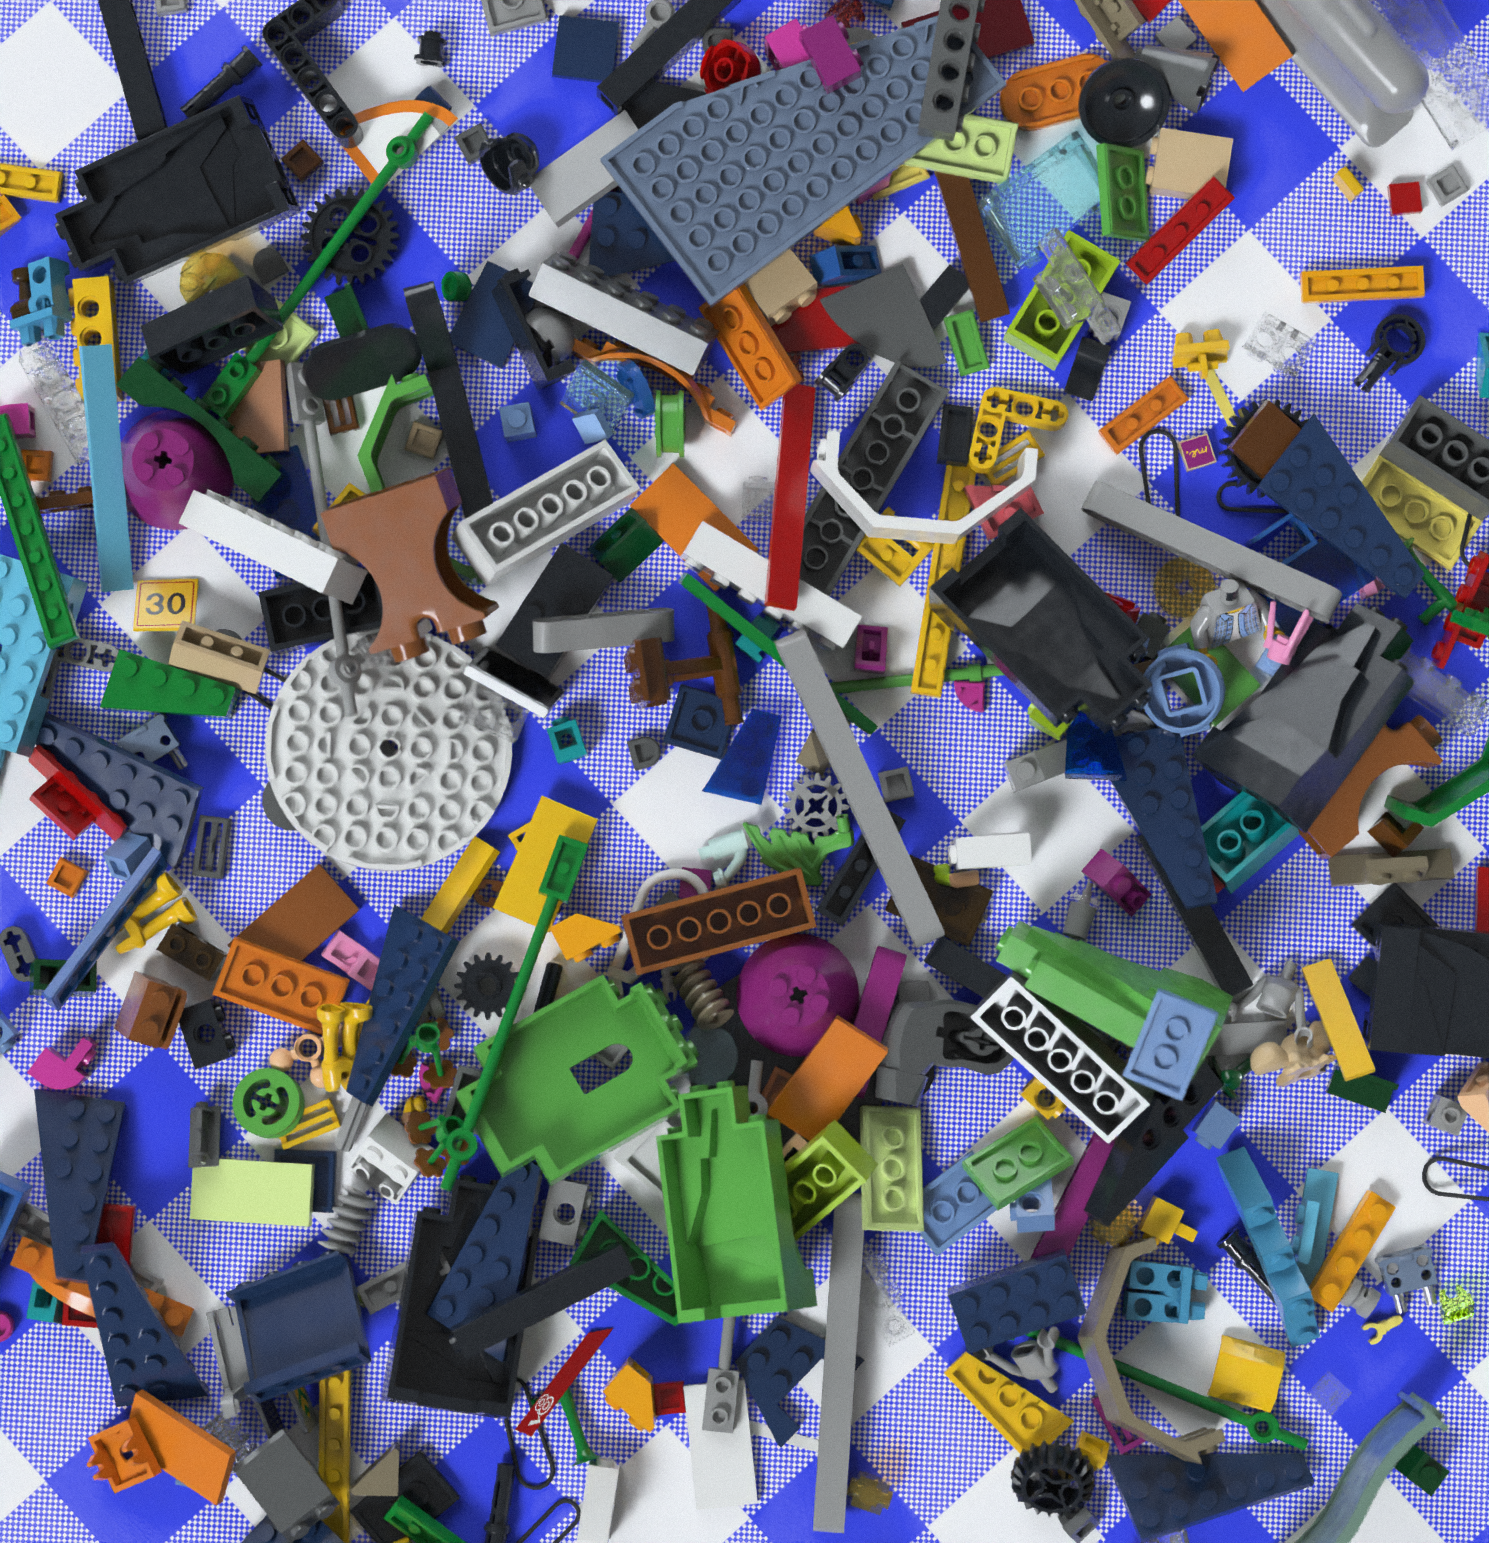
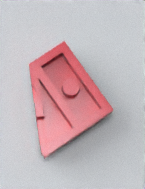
(980, 494)

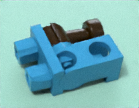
(42, 300)

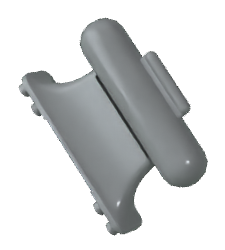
(1353, 62)

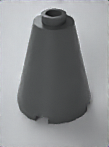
(1184, 72)

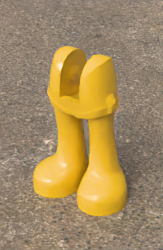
(180, 911)
(338, 1068)

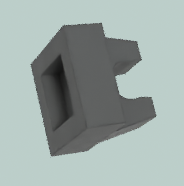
(1080, 1525)

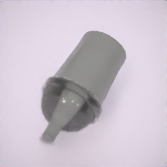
(1081, 913)

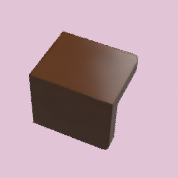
(1393, 835)

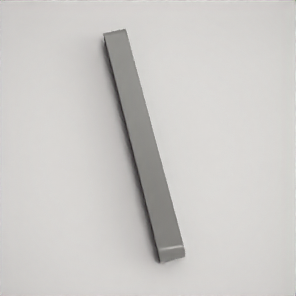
(859, 788)
(839, 1366)

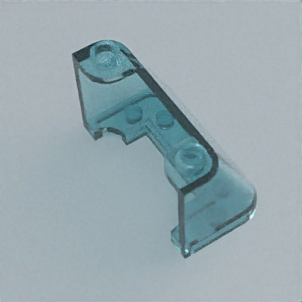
(1046, 194)

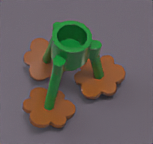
(429, 1038)
(420, 1130)

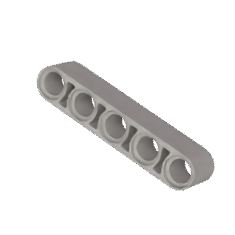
(601, 629)

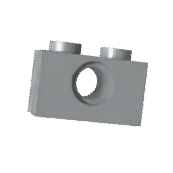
(555, 1228)

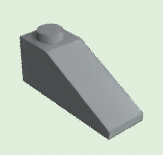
(1036, 766)

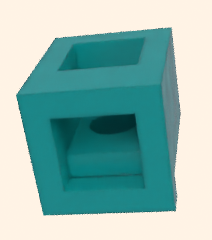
(767, 627)
(573, 751)
(44, 1306)

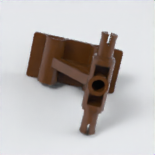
(654, 673)

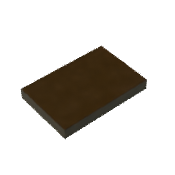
(957, 908)

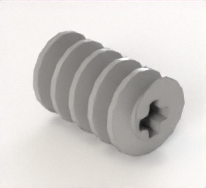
(348, 1221)

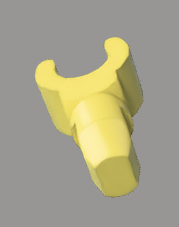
(1382, 1327)

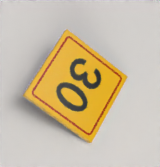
(164, 604)

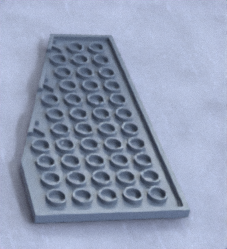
(776, 156)

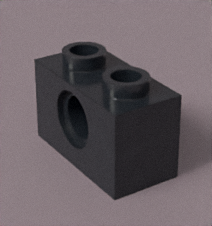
(201, 1051)

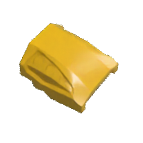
(1247, 1373)

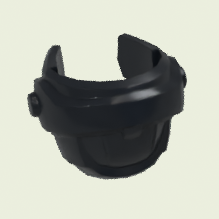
(509, 162)

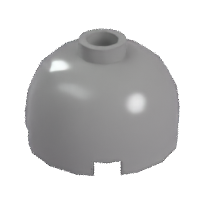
(552, 334)

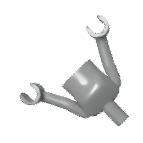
(1277, 998)
(1032, 1358)

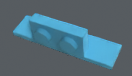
(1313, 1221)

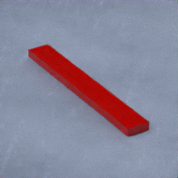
(790, 498)

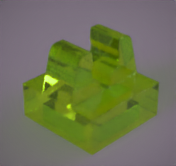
(1457, 1307)

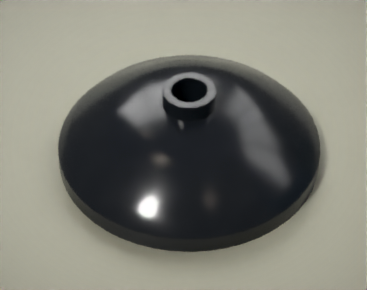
(1134, 118)

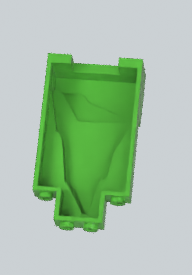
(1099, 985)
(729, 1210)

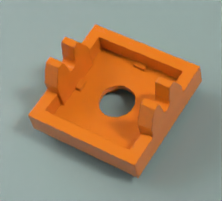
(110, 1461)

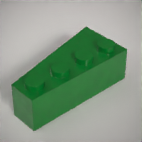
(154, 687)
(648, 1285)

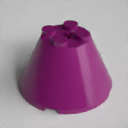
(161, 490)
(769, 980)

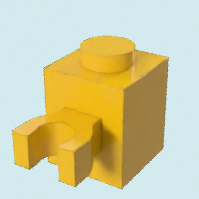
(1163, 1220)

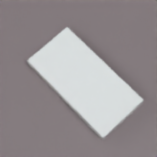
(720, 1460)

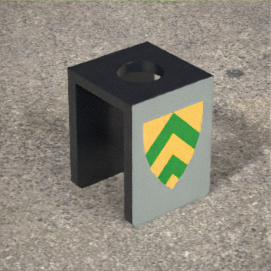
(301, 1405)

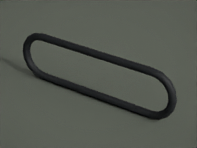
(547, 1513)

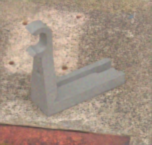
(230, 1358)

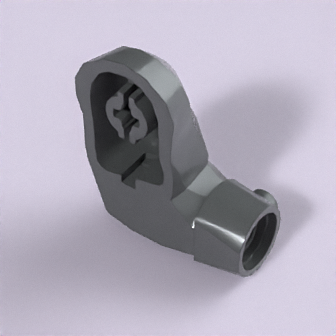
(928, 1036)

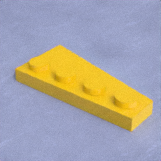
(1006, 1405)

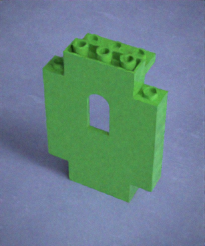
(539, 1107)

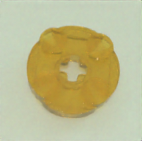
(202, 265)
(1167, 594)

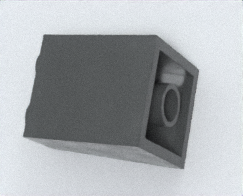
(286, 1486)

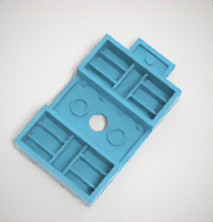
(25, 656)

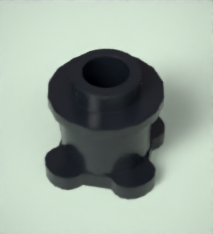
(431, 49)

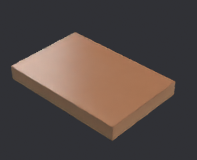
(264, 410)

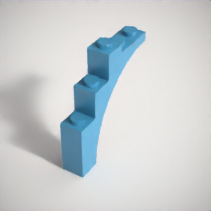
(1271, 1246)

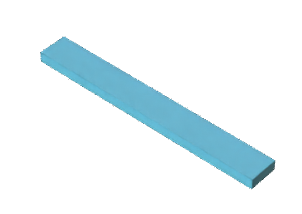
(106, 467)

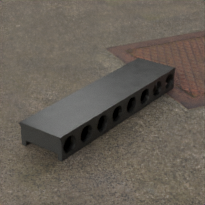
(871, 467)

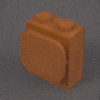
(151, 1011)

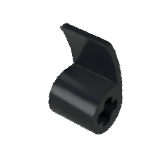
(1087, 368)

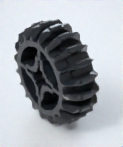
(1054, 1471)

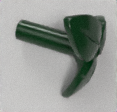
(1231, 1078)

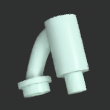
(723, 846)

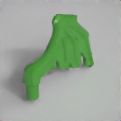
(798, 851)

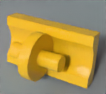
(1202, 355)

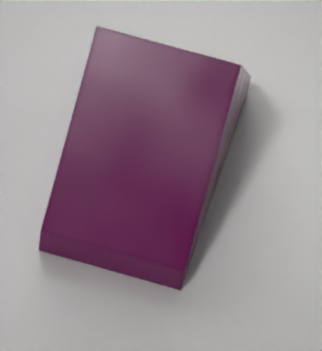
(871, 649)

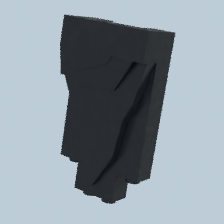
(178, 194)
(1047, 627)
(1314, 716)
(1428, 991)
(420, 1359)

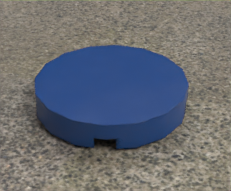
(634, 380)

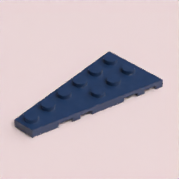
(1329, 498)
(141, 792)
(1174, 1494)

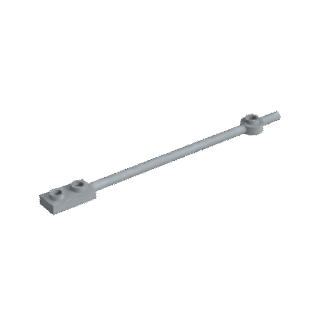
(309, 411)
(721, 1380)

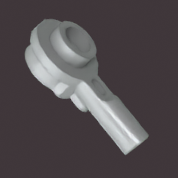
(656, 14)

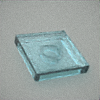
(595, 390)

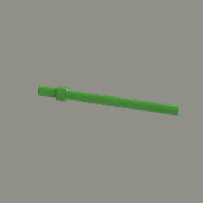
(973, 672)

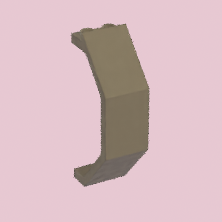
(1103, 1369)

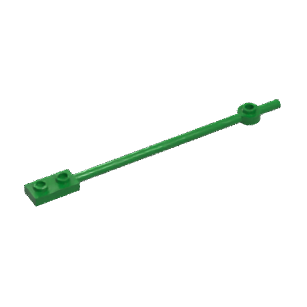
(240, 372)
(556, 886)
(1272, 1431)

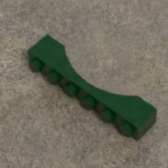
(250, 470)

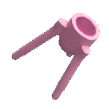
(1284, 647)

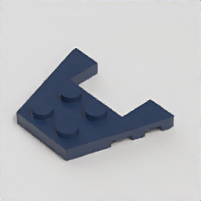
(775, 1366)

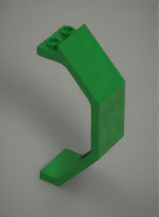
(1465, 785)

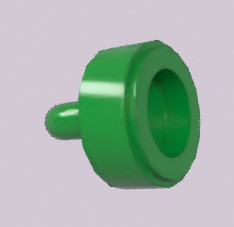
(456, 286)

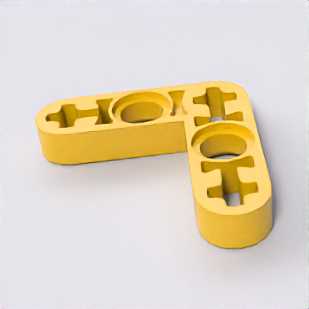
(999, 415)

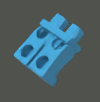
(1172, 1295)

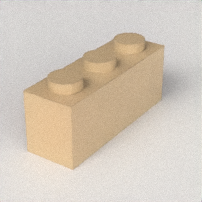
(218, 657)

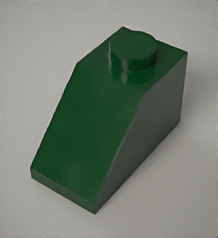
(1422, 1469)

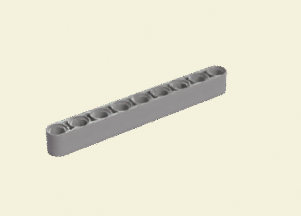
(1211, 551)

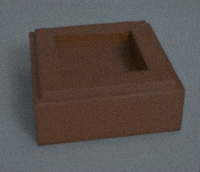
(302, 161)

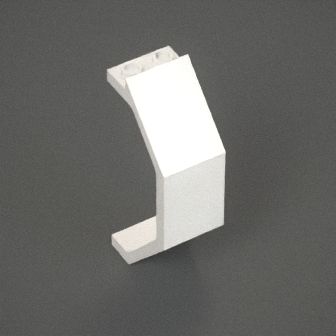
(905, 528)

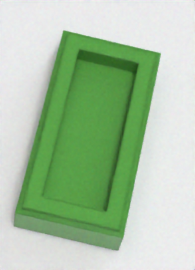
(966, 342)

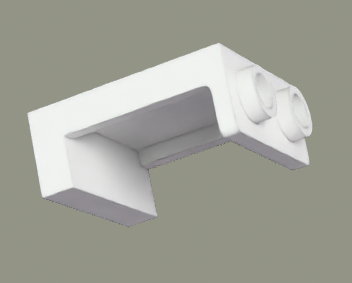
(642, 1159)

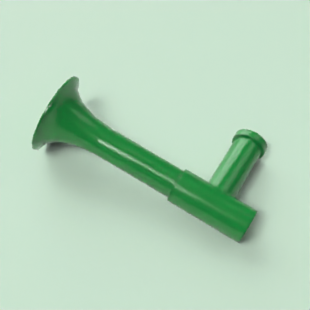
(1443, 595)
(583, 1451)

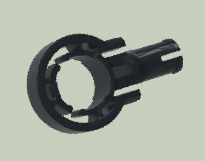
(1386, 355)

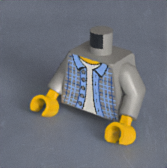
(1229, 616)

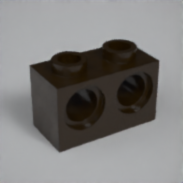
(192, 952)

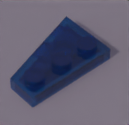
(1091, 752)
(747, 763)

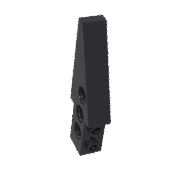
(1148, 1146)

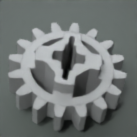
(806, 795)

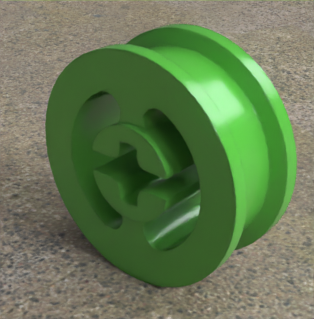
(670, 423)
(278, 1083)

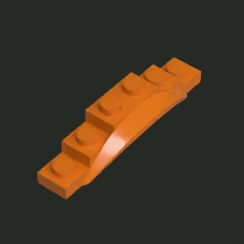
(620, 352)
(39, 1263)

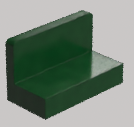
(346, 311)
(625, 545)
(1364, 1090)

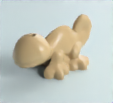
(1295, 1059)

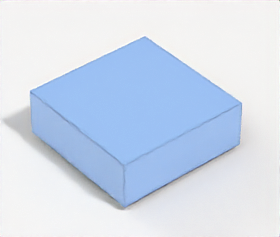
(592, 426)

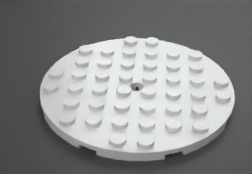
(375, 806)

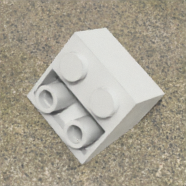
(387, 1160)

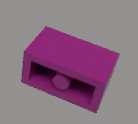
(831, 54)

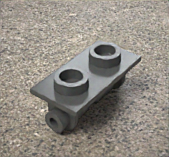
(204, 1136)

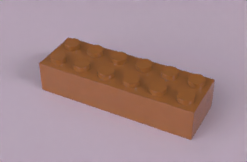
(718, 921)

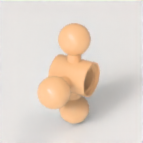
(283, 1059)

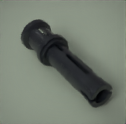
(231, 74)
(1243, 1258)
(498, 1526)

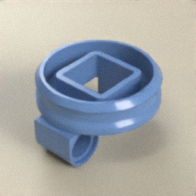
(1211, 685)

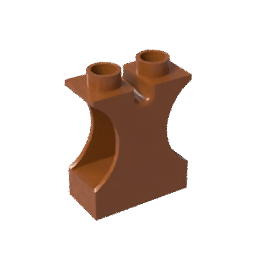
(404, 546)
(1404, 745)

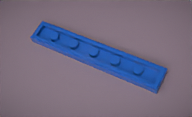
(105, 929)

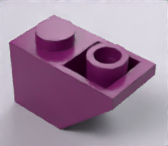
(1116, 882)

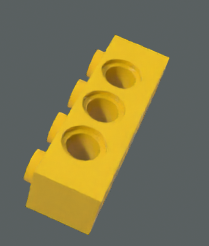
(82, 295)

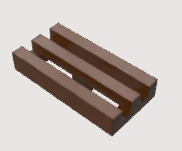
(344, 428)

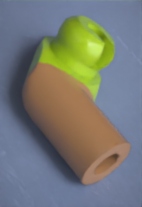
(955, 880)

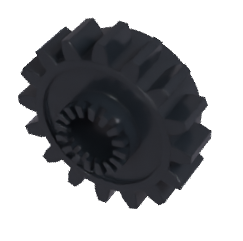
(472, 980)

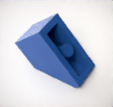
(844, 264)

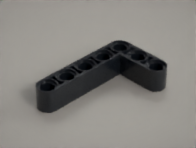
(307, 69)

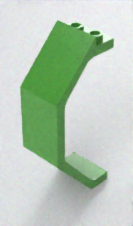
(395, 397)

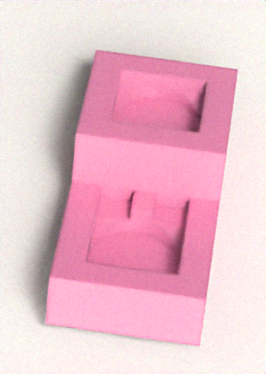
(352, 958)

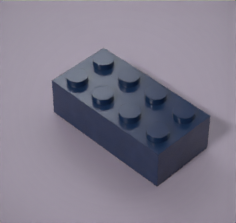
(1016, 1300)

